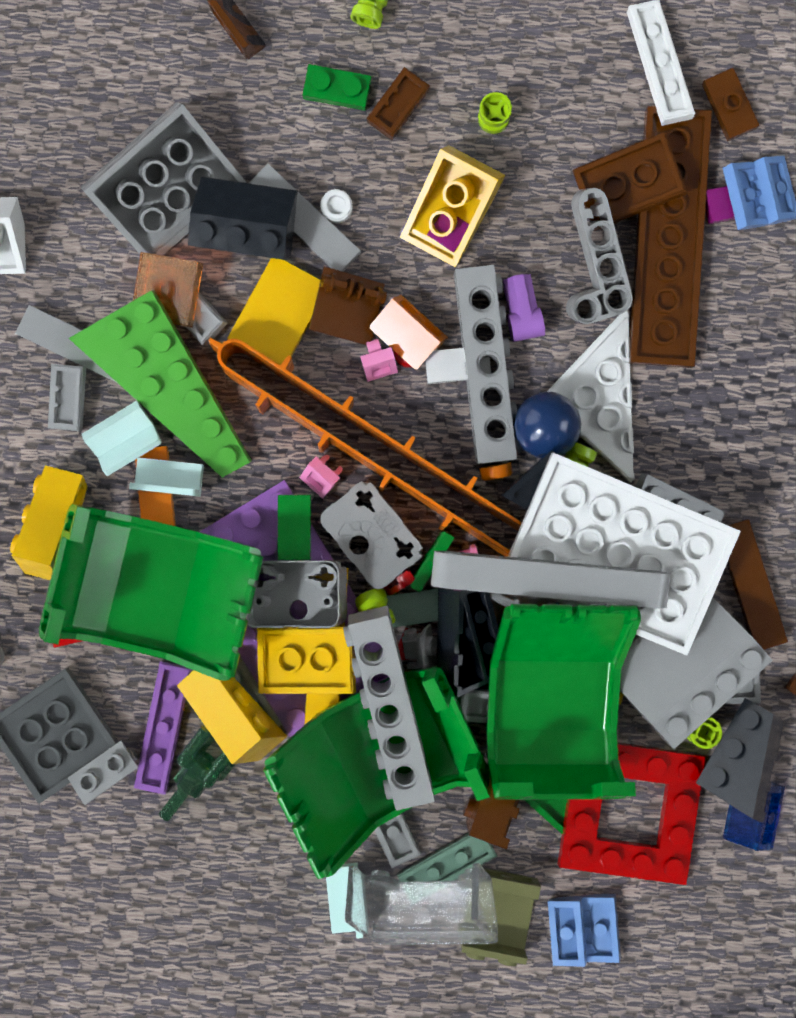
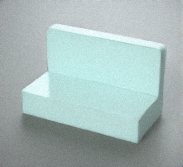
(122, 438)
(168, 477)
(337, 900)

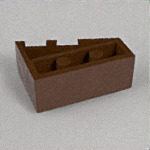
(490, 818)

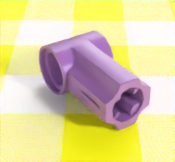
(524, 317)

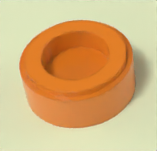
(496, 471)

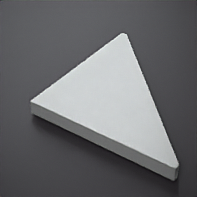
(603, 395)

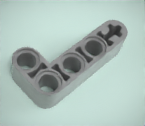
(594, 255)

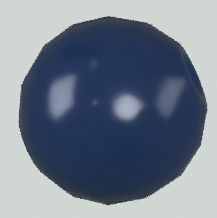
(547, 423)

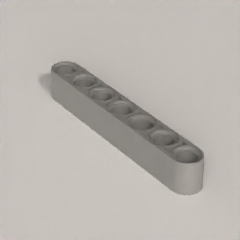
(550, 579)

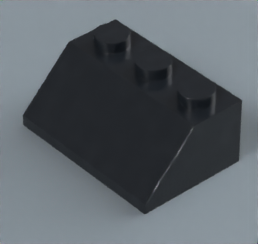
(243, 218)

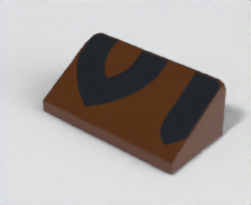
(237, 27)

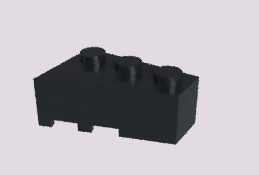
(465, 638)
(745, 760)

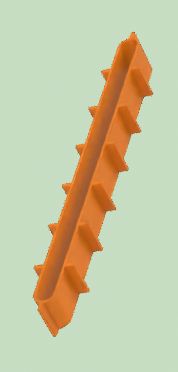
(232, 346)

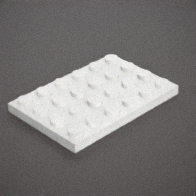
(606, 522)

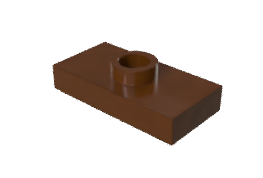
(398, 103)
(730, 104)

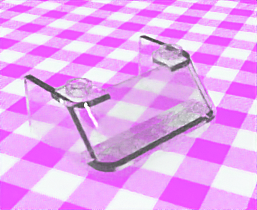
(423, 910)

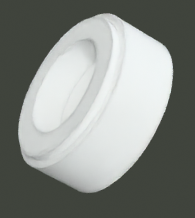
(336, 206)

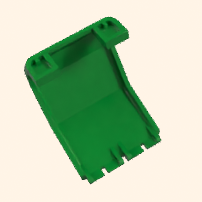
(151, 590)
(558, 702)
(332, 776)

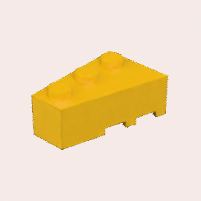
(44, 520)

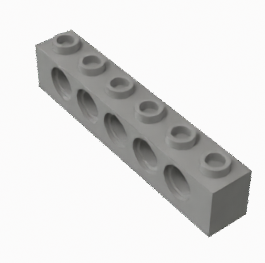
(469, 283)
(415, 786)

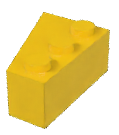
(232, 717)

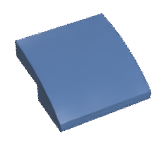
(760, 192)
(584, 930)

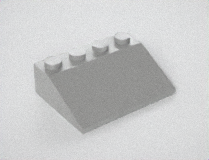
(155, 181)
(684, 690)

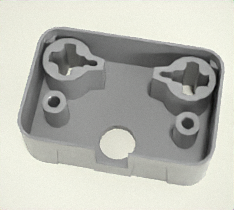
(346, 520)
(295, 582)

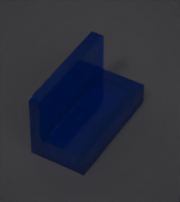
(750, 832)

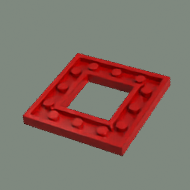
(662, 862)

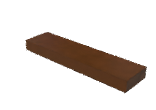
(754, 589)

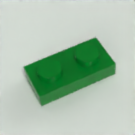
(336, 87)

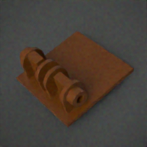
(346, 306)

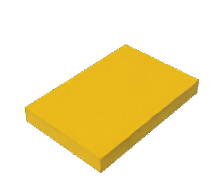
(277, 311)
(304, 661)

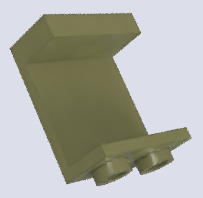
(514, 905)

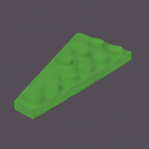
(155, 367)

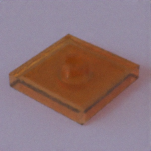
(174, 282)

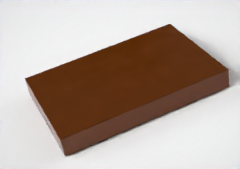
(634, 178)

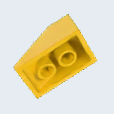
(454, 188)

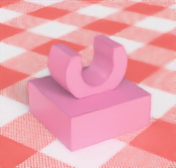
(378, 361)
(320, 476)

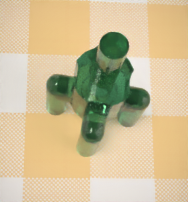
(197, 773)

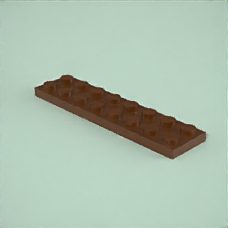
(671, 252)

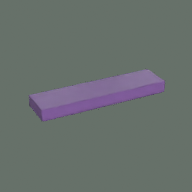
(162, 729)

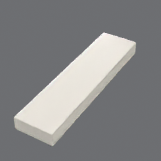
(660, 62)

